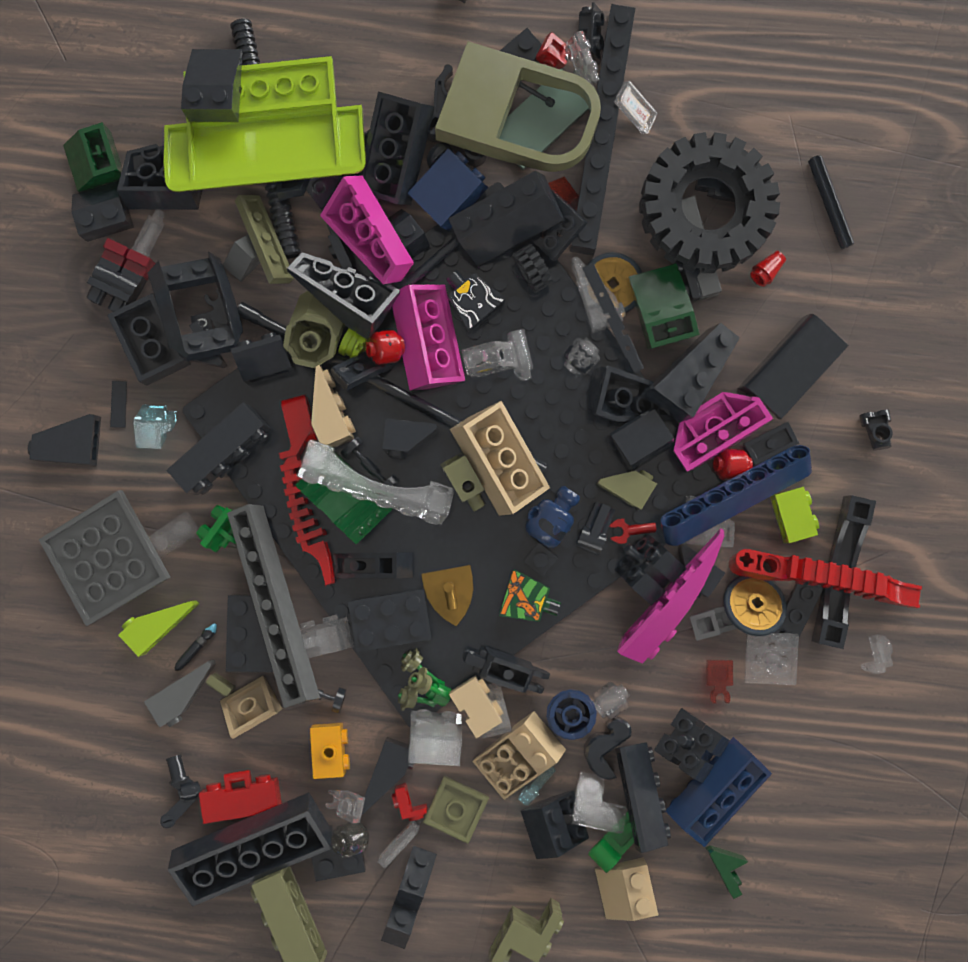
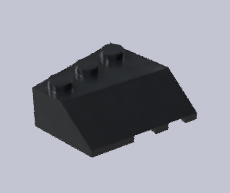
(144, 184)

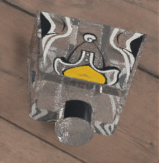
(485, 358)

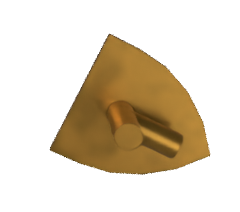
(449, 592)

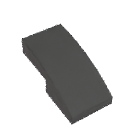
(711, 623)

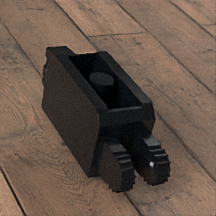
(505, 669)

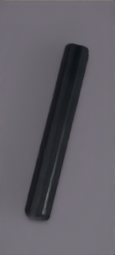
(831, 202)

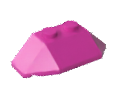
(718, 427)

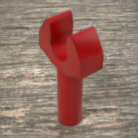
(630, 530)

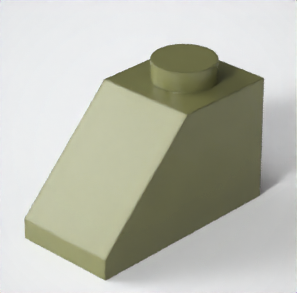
(630, 487)

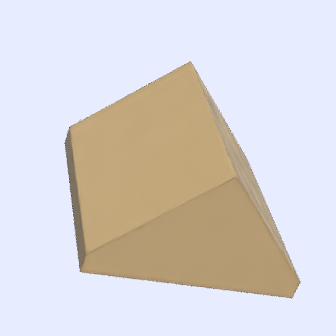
(249, 706)

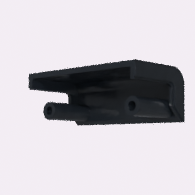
(794, 365)

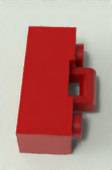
(230, 802)

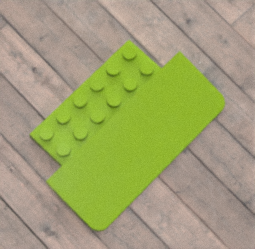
(283, 132)

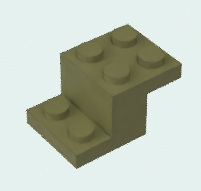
(526, 934)

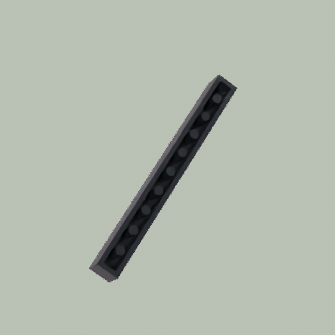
(599, 154)

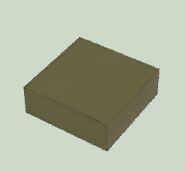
(220, 684)

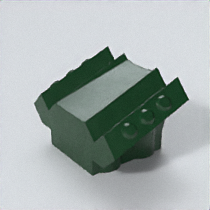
(349, 514)

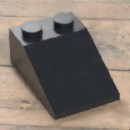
(212, 85)

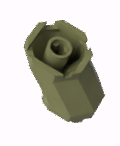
(312, 332)

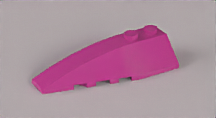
(662, 618)

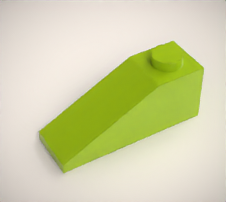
(147, 630)

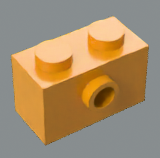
(329, 750)

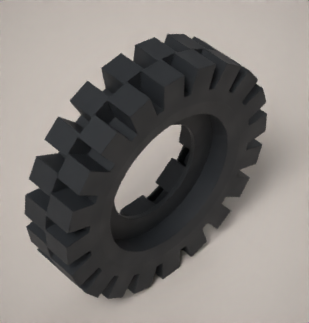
(719, 160)

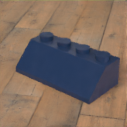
(709, 805)

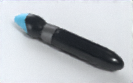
(206, 634)

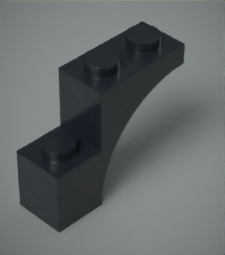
(409, 897)

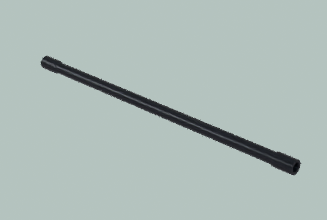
(258, 318)

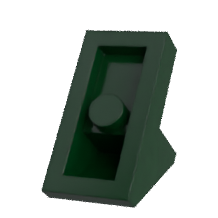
(725, 863)

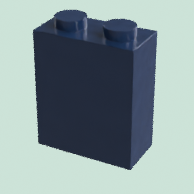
(448, 188)

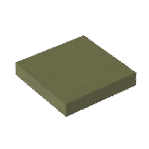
(456, 809)

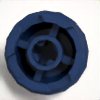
(571, 714)

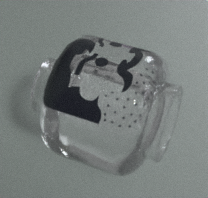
(581, 356)

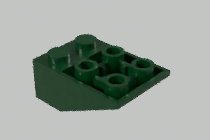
(663, 306)

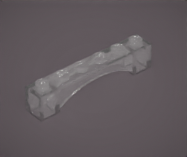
(324, 467)

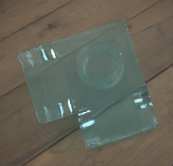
(152, 424)

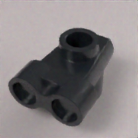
(878, 424)

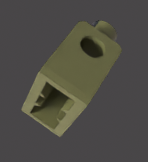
(458, 471)

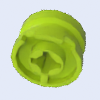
(352, 344)

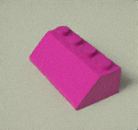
(429, 337)

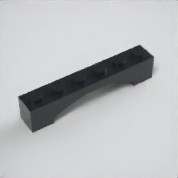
(851, 529)

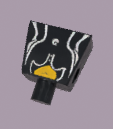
(473, 299)

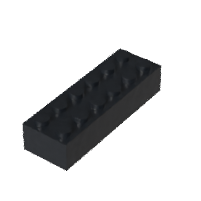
(250, 849)

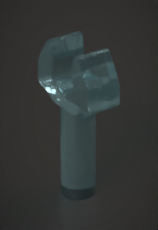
(531, 791)

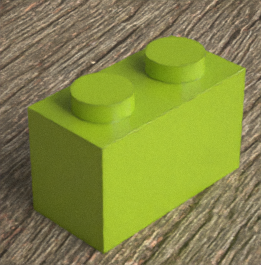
(794, 515)

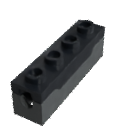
(697, 284)

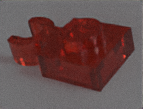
(719, 674)

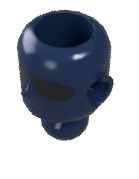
(551, 519)

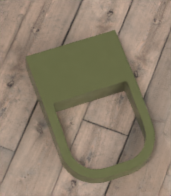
(483, 97)

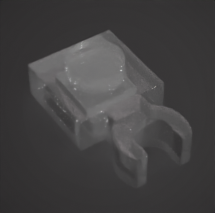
(348, 805)

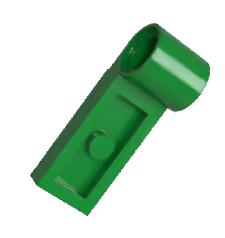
(612, 846)

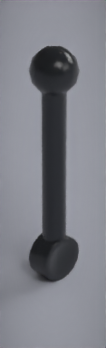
(548, 100)

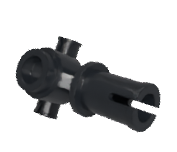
(187, 791)

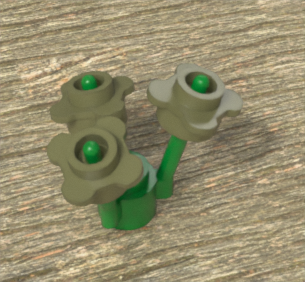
(421, 683)

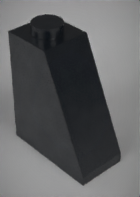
(69, 442)

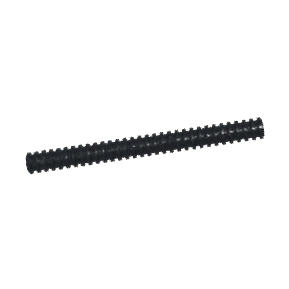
(279, 208)

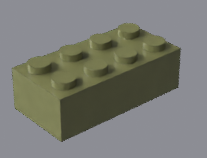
(288, 917)

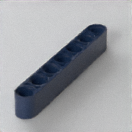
(736, 495)

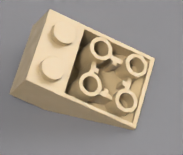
(327, 416)
(519, 755)

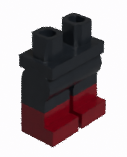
(119, 274)

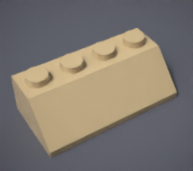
(500, 459)

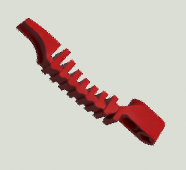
(300, 430)
(829, 574)

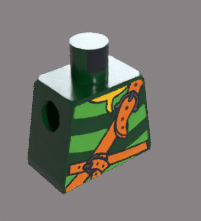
(527, 599)

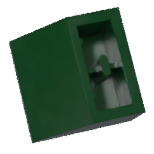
(93, 157)

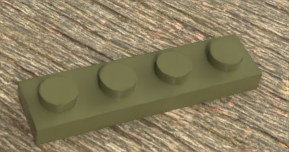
(264, 238)

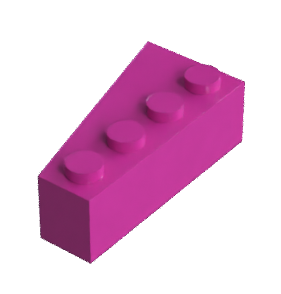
(366, 229)

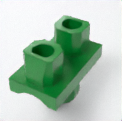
(220, 533)

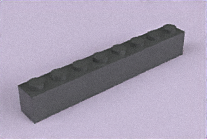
(273, 605)

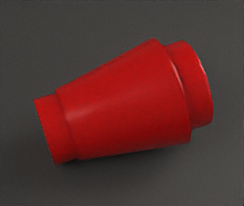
(767, 269)

